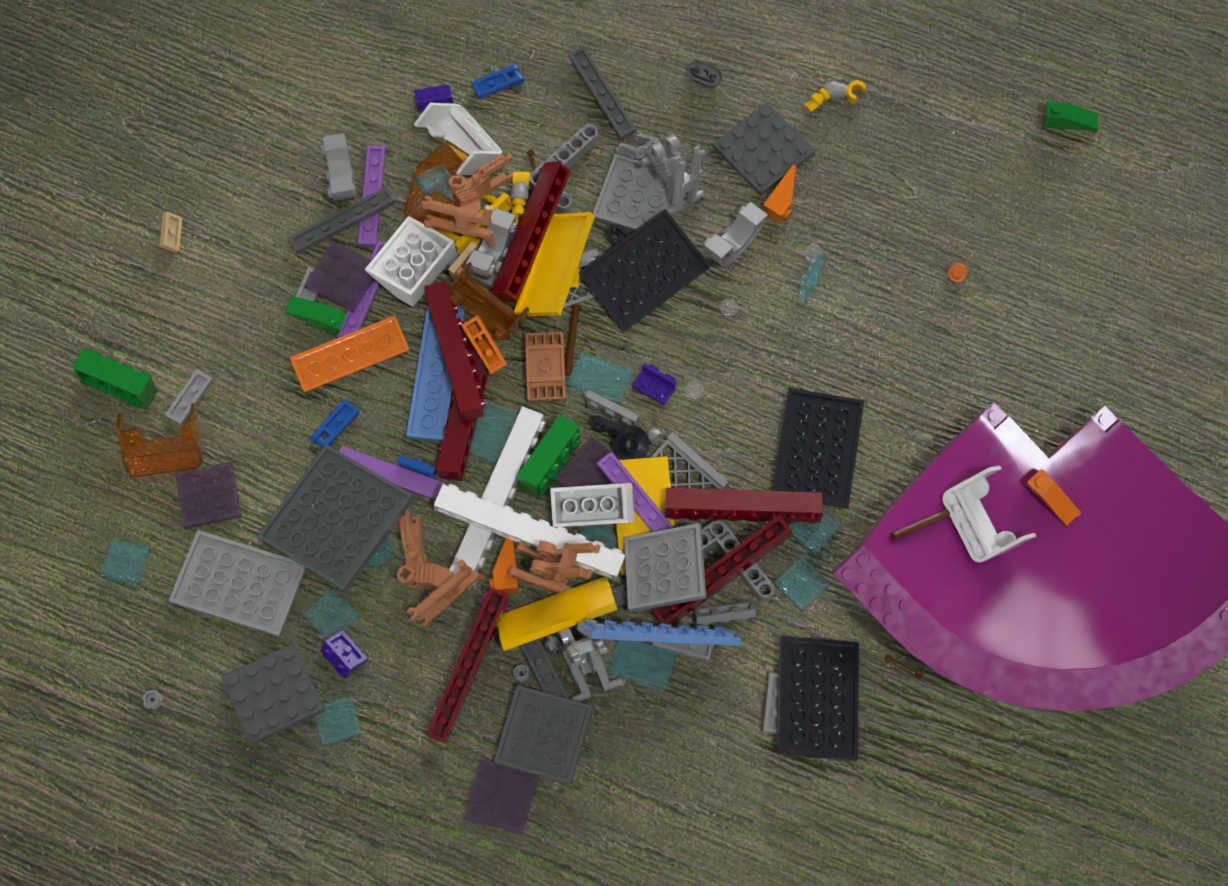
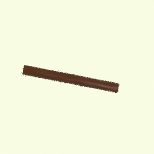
(571, 339)
(920, 524)

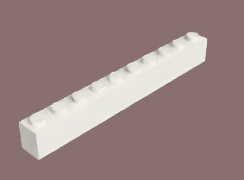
(501, 485)
(523, 529)

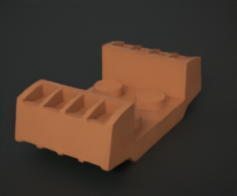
(545, 367)

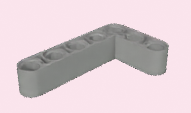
(573, 154)
(726, 537)

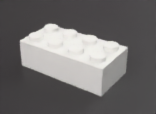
(592, 505)

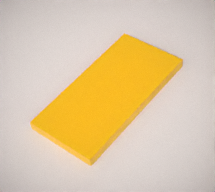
(555, 265)
(653, 478)
(556, 613)

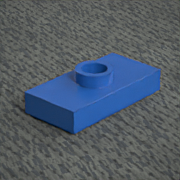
(417, 466)

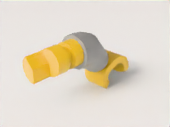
(835, 90)
(519, 193)

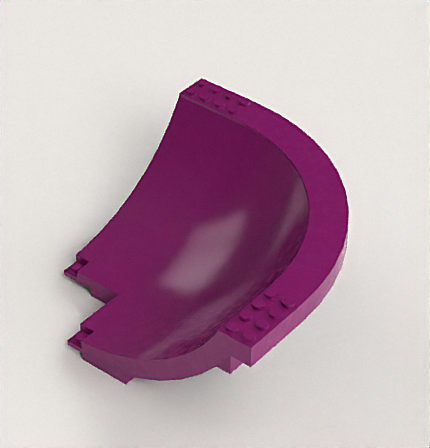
(1084, 609)

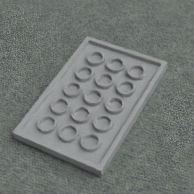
(238, 583)

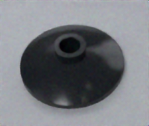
(638, 439)

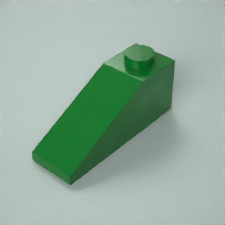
(1068, 116)
(316, 314)

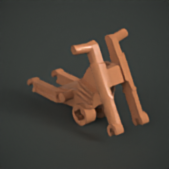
(469, 195)
(553, 564)
(429, 575)

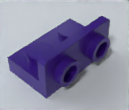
(435, 94)
(655, 384)
(343, 654)

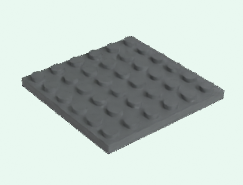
(336, 517)

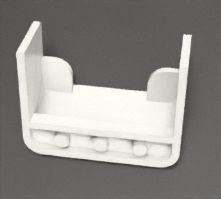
(462, 130)
(973, 522)

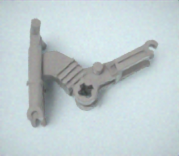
(669, 165)
(582, 658)

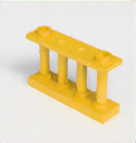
(503, 203)

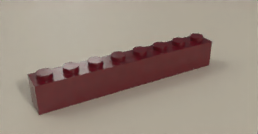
(531, 231)
(454, 352)
(459, 435)
(743, 505)
(731, 567)
(467, 666)

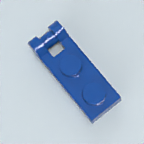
(497, 81)
(335, 424)

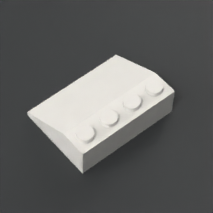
(411, 260)

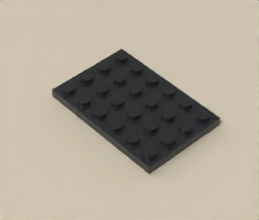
(644, 270)
(819, 445)
(818, 698)

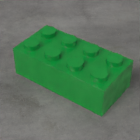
(115, 378)
(549, 457)

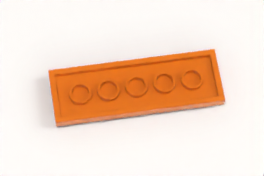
(349, 354)

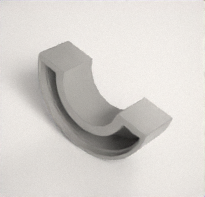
(340, 169)
(737, 237)
(489, 260)

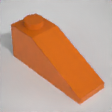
(779, 202)
(484, 344)
(1053, 496)
(505, 561)

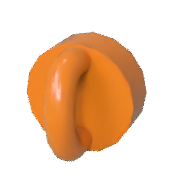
(957, 272)

